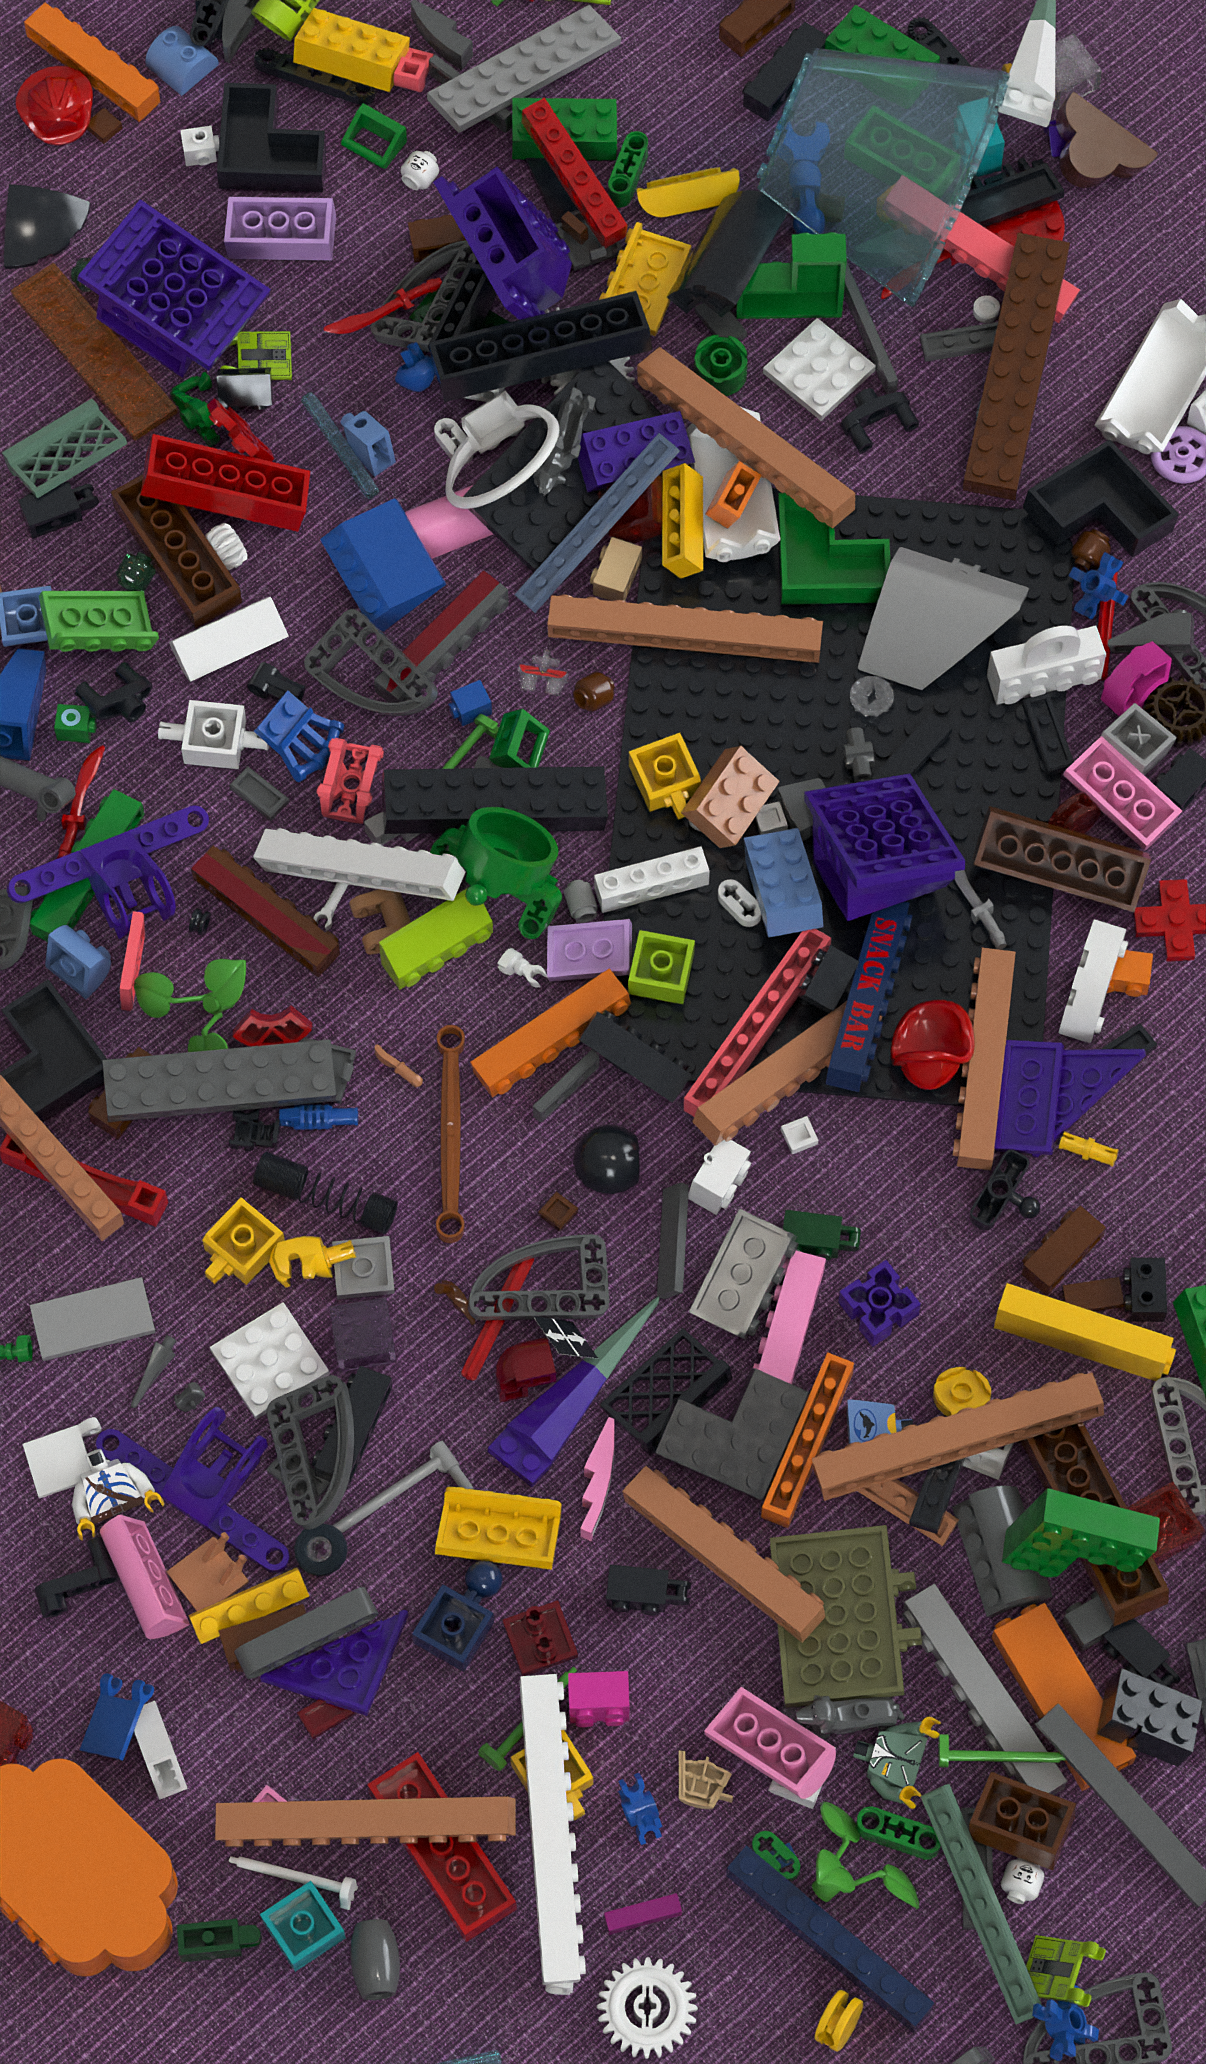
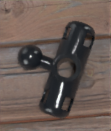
(992, 1204)

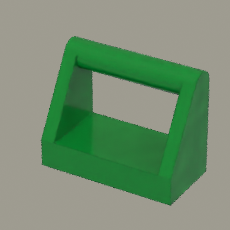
(379, 125)
(510, 737)

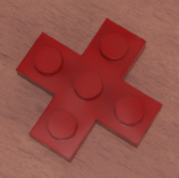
(239, 431)
(1173, 920)

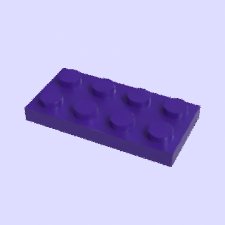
(1029, 1097)

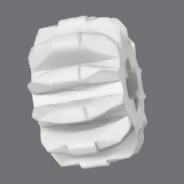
(227, 545)

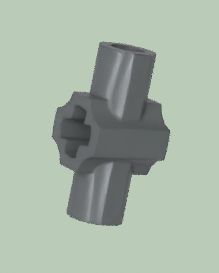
(858, 755)

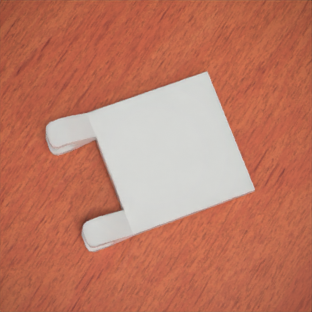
(60, 1457)

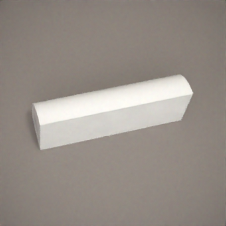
(229, 639)

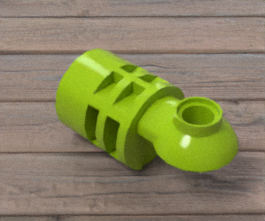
(281, 18)

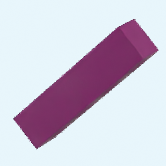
(643, 1913)

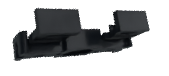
(253, 1131)

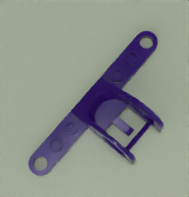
(115, 864)
(200, 1490)

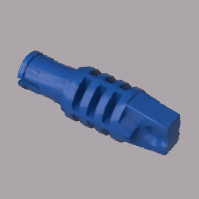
(317, 1117)

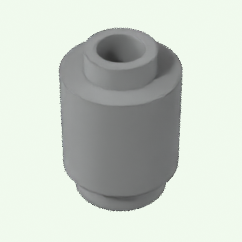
(580, 901)

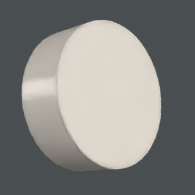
(986, 309)

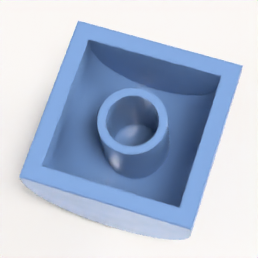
(179, 59)
(22, 616)
(76, 960)

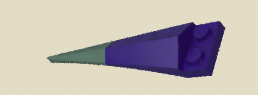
(544, 1427)

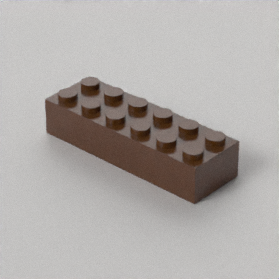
(178, 553)
(1061, 859)

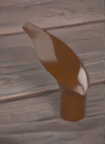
(455, 1296)

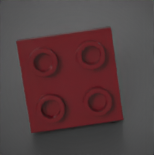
(540, 1638)

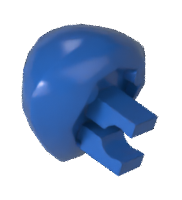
(418, 370)

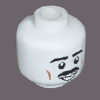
(419, 170)
(1022, 1880)

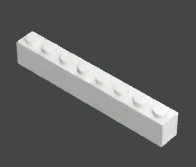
(360, 864)

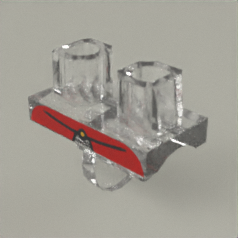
(555, 678)

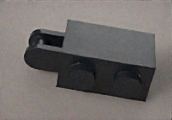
(56, 508)
(643, 1590)
(1138, 1652)

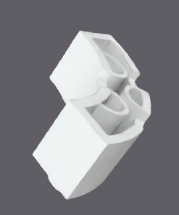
(1092, 981)

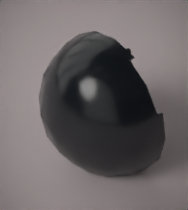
(608, 1159)

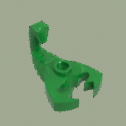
(194, 411)

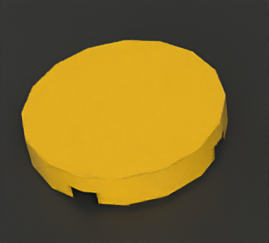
(960, 1389)

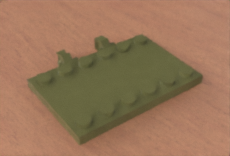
(859, 1639)

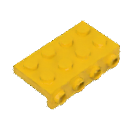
(649, 267)
(499, 1527)

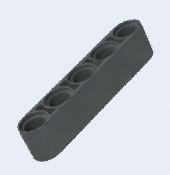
(306, 1633)

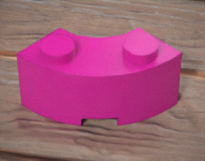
(1136, 677)

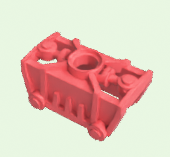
(337, 774)

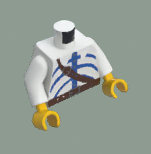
(109, 1491)

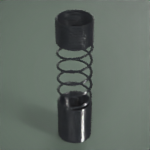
(289, 1178)

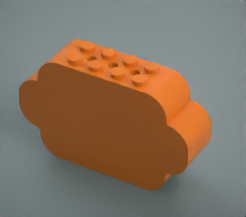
(81, 1871)

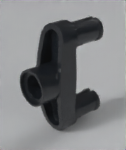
(872, 409)
(123, 701)

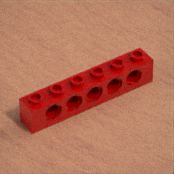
(574, 173)

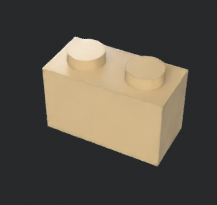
(616, 570)

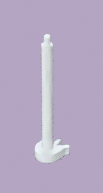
(345, 1888)

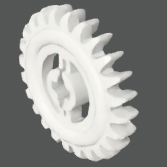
(646, 2037)

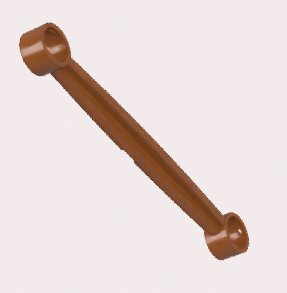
(450, 1133)

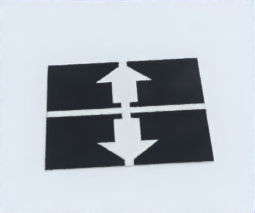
(565, 1337)

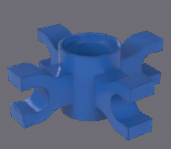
(1098, 585)
(640, 1808)
(1066, 2025)

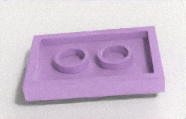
(589, 949)

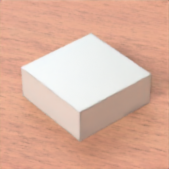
(771, 819)
(799, 1135)

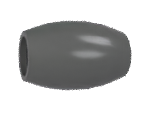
(375, 1959)

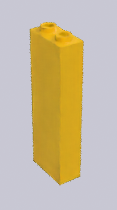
(1084, 1333)

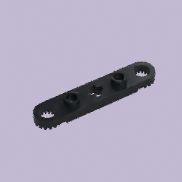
(936, 42)
(284, 68)

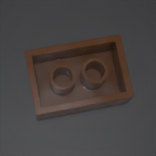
(1022, 1821)

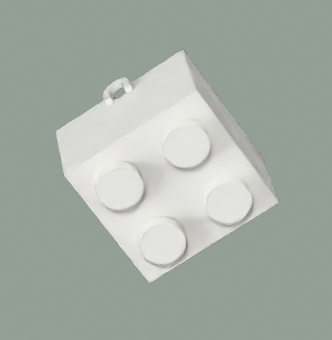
(717, 1177)

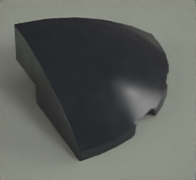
(40, 224)

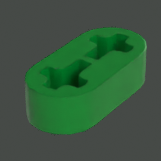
(781, 1851)

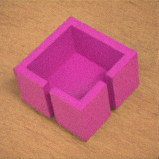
(598, 1698)

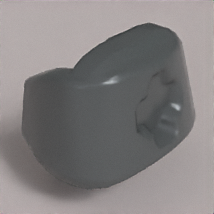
(189, 1397)

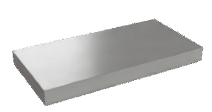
(92, 1319)

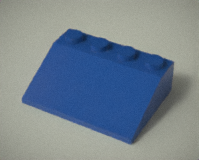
(383, 563)

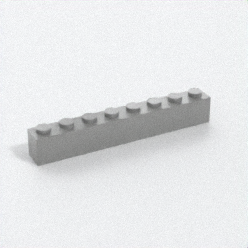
(979, 1688)

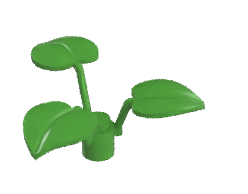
(221, 976)
(833, 1876)

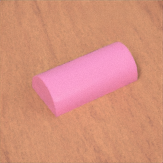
(446, 526)
(1123, 793)
(143, 1576)
(773, 1743)

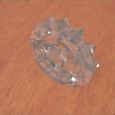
(863, 688)

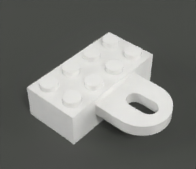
(1046, 663)

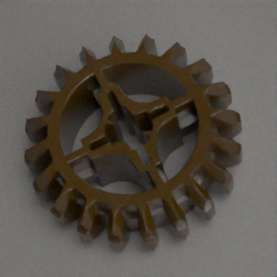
(1161, 702)

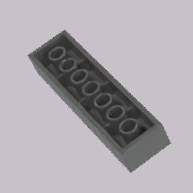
(219, 1080)

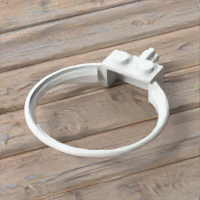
(485, 431)

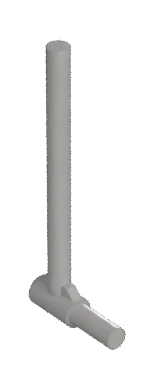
(440, 1458)

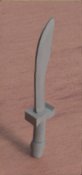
(980, 910)

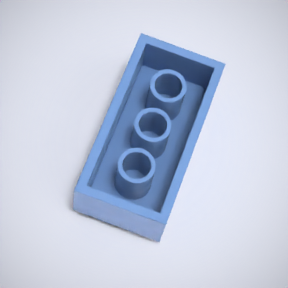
(783, 882)

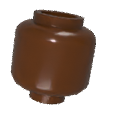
(1090, 549)
(593, 691)

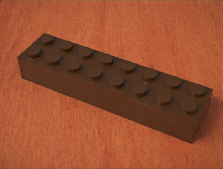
(1071, 1464)

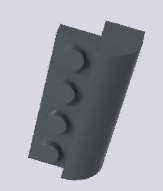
(983, 1531)

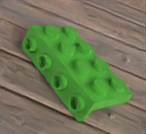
(97, 620)

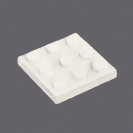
(819, 369)
(268, 1359)

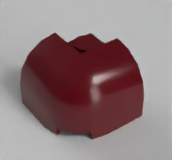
(523, 1367)

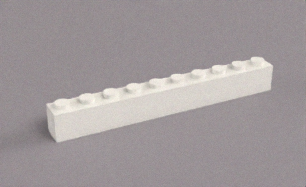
(550, 1829)

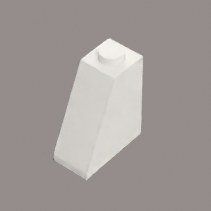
(158, 1752)

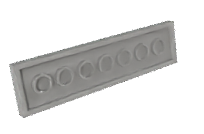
(523, 68)

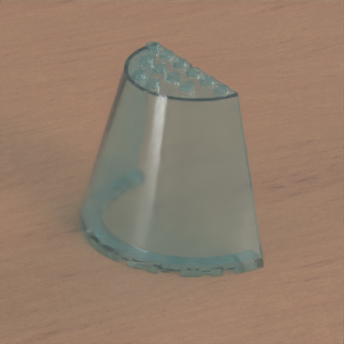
(882, 156)

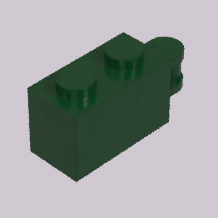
(821, 1233)
(215, 1939)

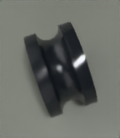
(199, 921)

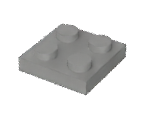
(367, 1273)

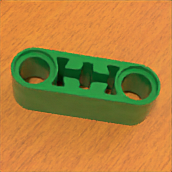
(627, 156)
(895, 1821)

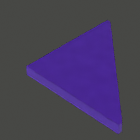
(1088, 1077)
(345, 1670)

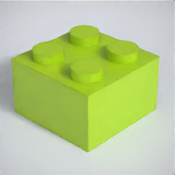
(661, 967)

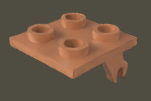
(209, 1574)

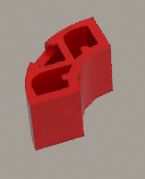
(268, 1029)

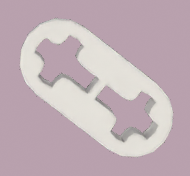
(449, 444)
(735, 907)

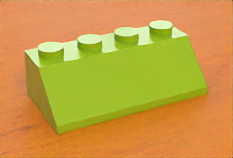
(434, 939)

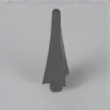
(159, 1359)

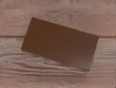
(1095, 1294)

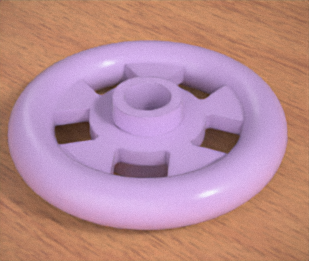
(1192, 472)

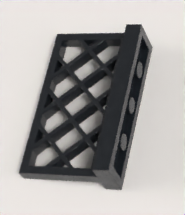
(698, 1393)

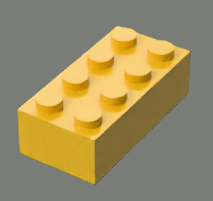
(350, 49)

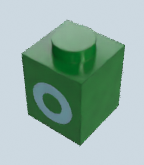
(74, 723)

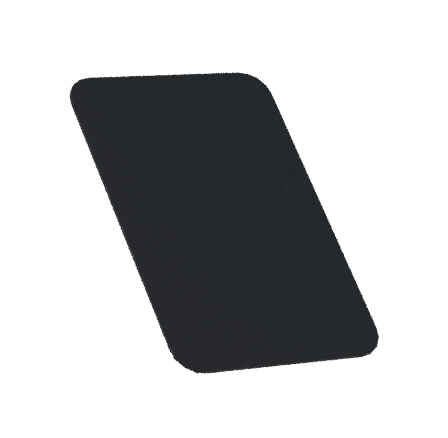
(795, 726)

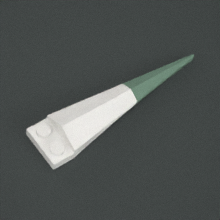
(1033, 70)

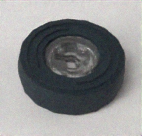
(307, 1554)

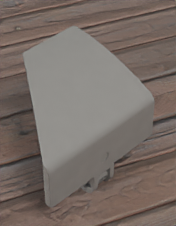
(933, 617)

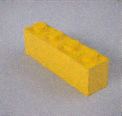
(682, 521)

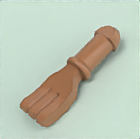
(400, 1067)

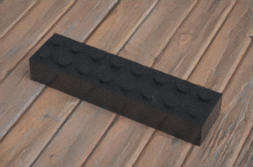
(540, 346)
(446, 798)

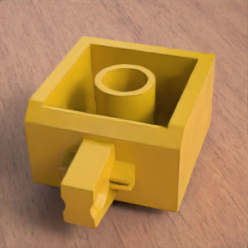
(665, 773)
(240, 1243)
(579, 1773)

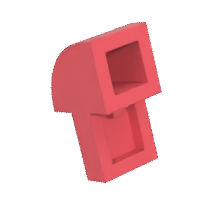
(413, 70)

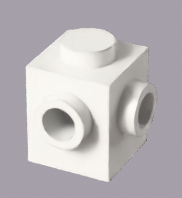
(199, 145)

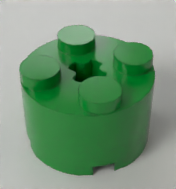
(722, 363)

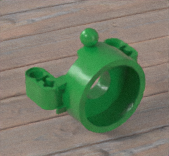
(507, 856)

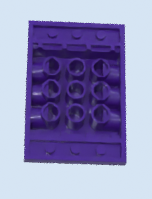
(510, 242)
(170, 291)
(879, 844)

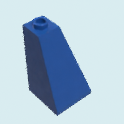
(20, 702)

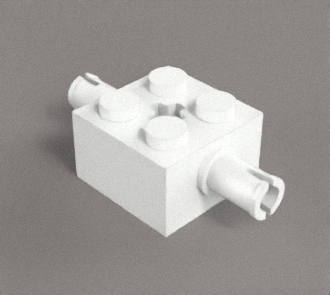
(212, 734)

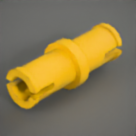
(1088, 1148)

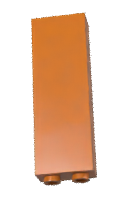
(1054, 1675)

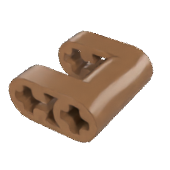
(393, 911)

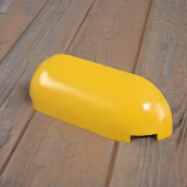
(688, 192)

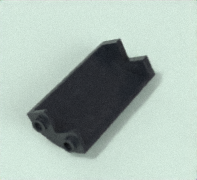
(728, 252)

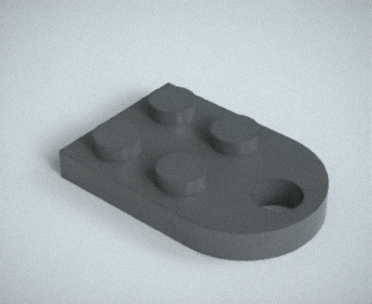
(13, 927)

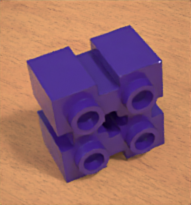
(881, 1286)

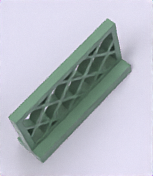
(57, 437)

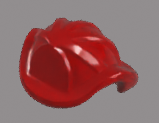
(56, 104)
(932, 1042)

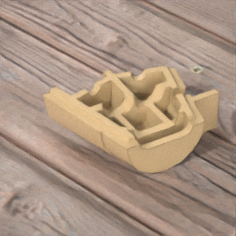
(702, 1783)

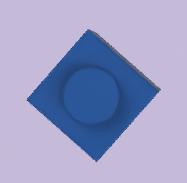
(469, 703)

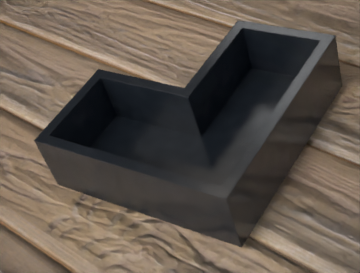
(258, 154)
(1103, 489)
(61, 1054)
(740, 1450)

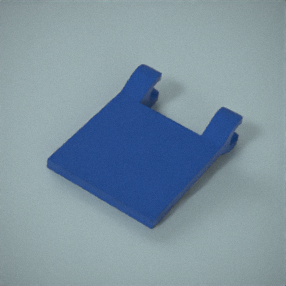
(114, 1718)

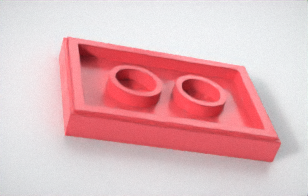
(132, 960)

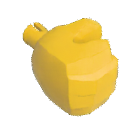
(313, 1255)

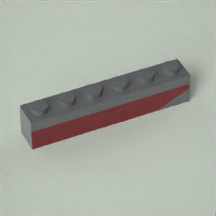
(449, 634)

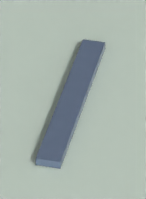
(597, 522)

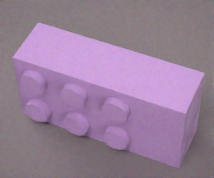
(280, 228)

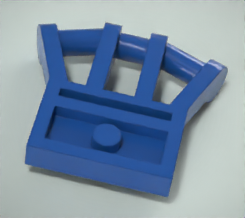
(282, 726)

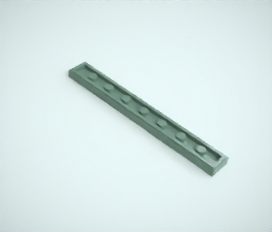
(981, 1902)

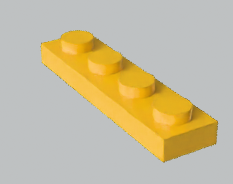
(249, 1604)

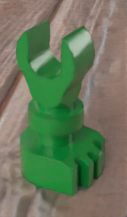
(22, 1350)

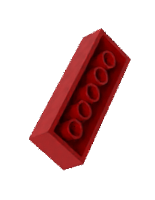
(225, 482)
(454, 1870)

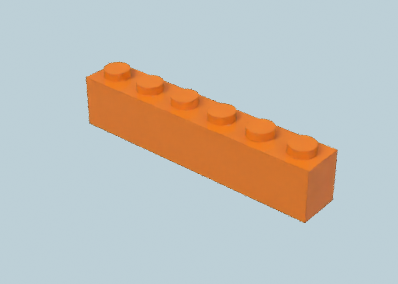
(86, 54)
(548, 1034)
(807, 1440)

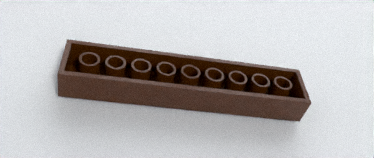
(1016, 366)

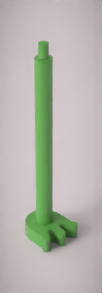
(483, 724)
(946, 1755)
(496, 1758)

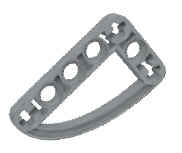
(1180, 1433)

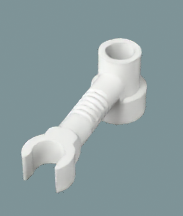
(330, 906)

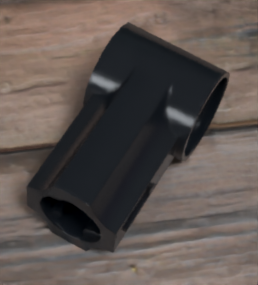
(270, 683)

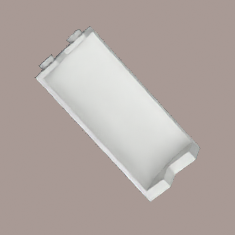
(1158, 381)
(757, 526)

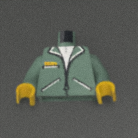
(897, 1759)

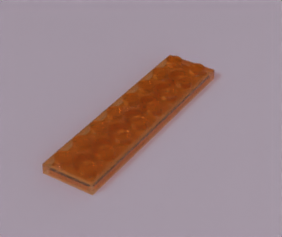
(94, 351)

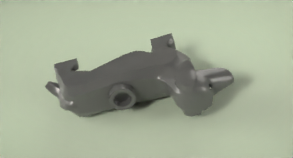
(570, 420)
(849, 1715)

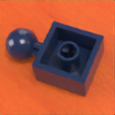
(451, 1609)

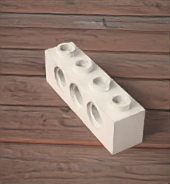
(651, 879)

